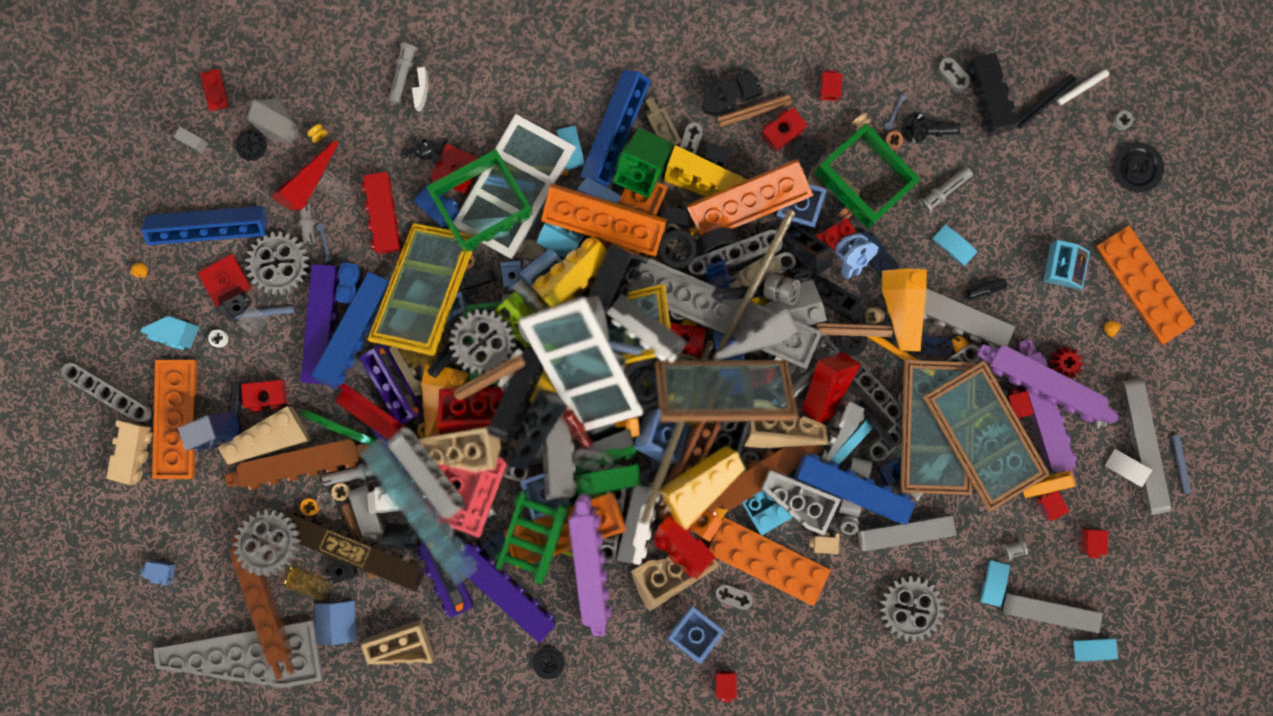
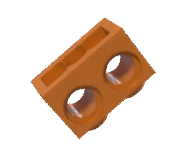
(710, 529)

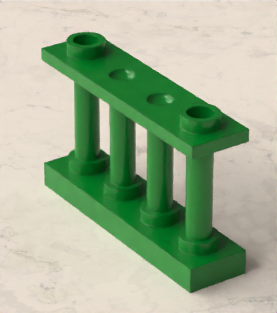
(552, 533)

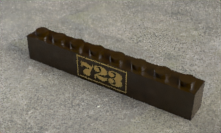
(356, 552)

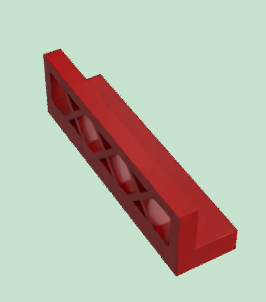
(368, 412)

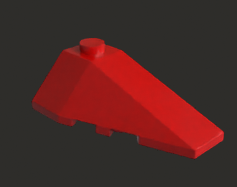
(300, 188)

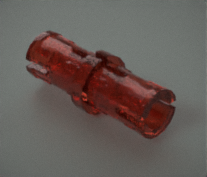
(573, 422)

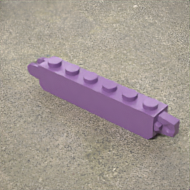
(1048, 383)
(1048, 423)
(589, 566)

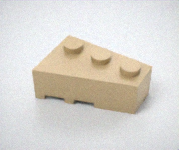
(129, 452)
(402, 644)

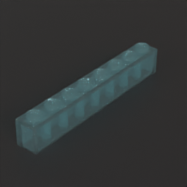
(420, 512)

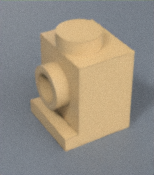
(825, 543)

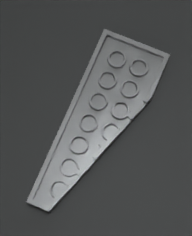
(242, 657)

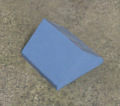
(335, 622)

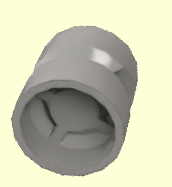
(782, 289)

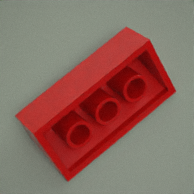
(469, 413)

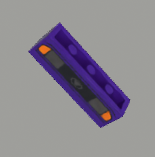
(392, 384)
(454, 598)

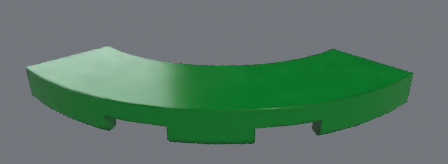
(337, 427)

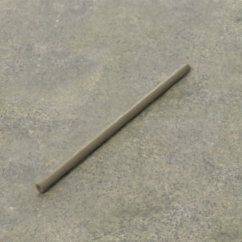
(755, 282)
(669, 453)

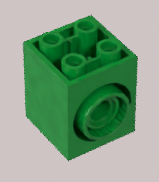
(643, 162)

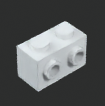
(380, 501)

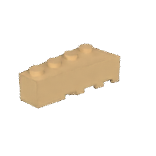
(269, 436)

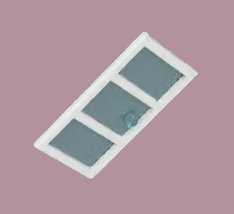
(535, 162)
(581, 364)

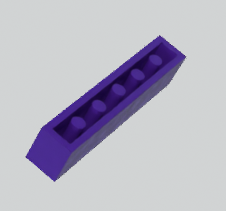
(320, 318)
(510, 597)

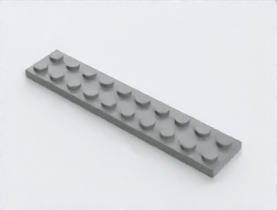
(693, 300)

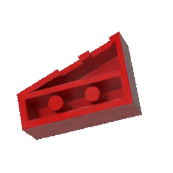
(829, 385)
(683, 547)

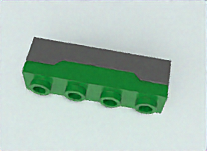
(617, 446)

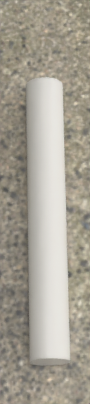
(1082, 87)

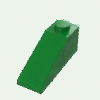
(608, 480)

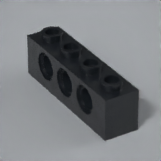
(533, 429)

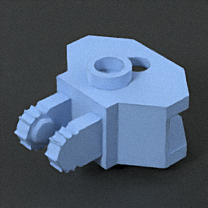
(855, 255)

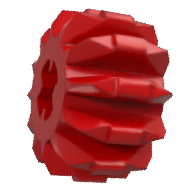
(1069, 355)

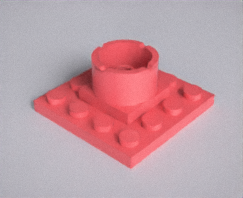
(478, 493)

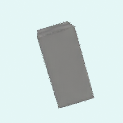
(191, 140)

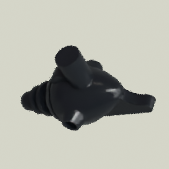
(426, 150)

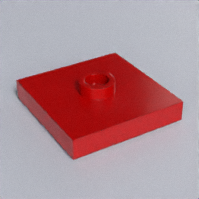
(452, 160)
(223, 278)

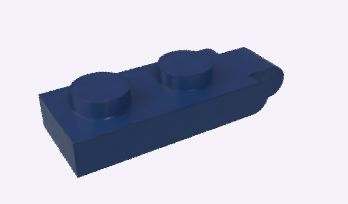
(882, 259)

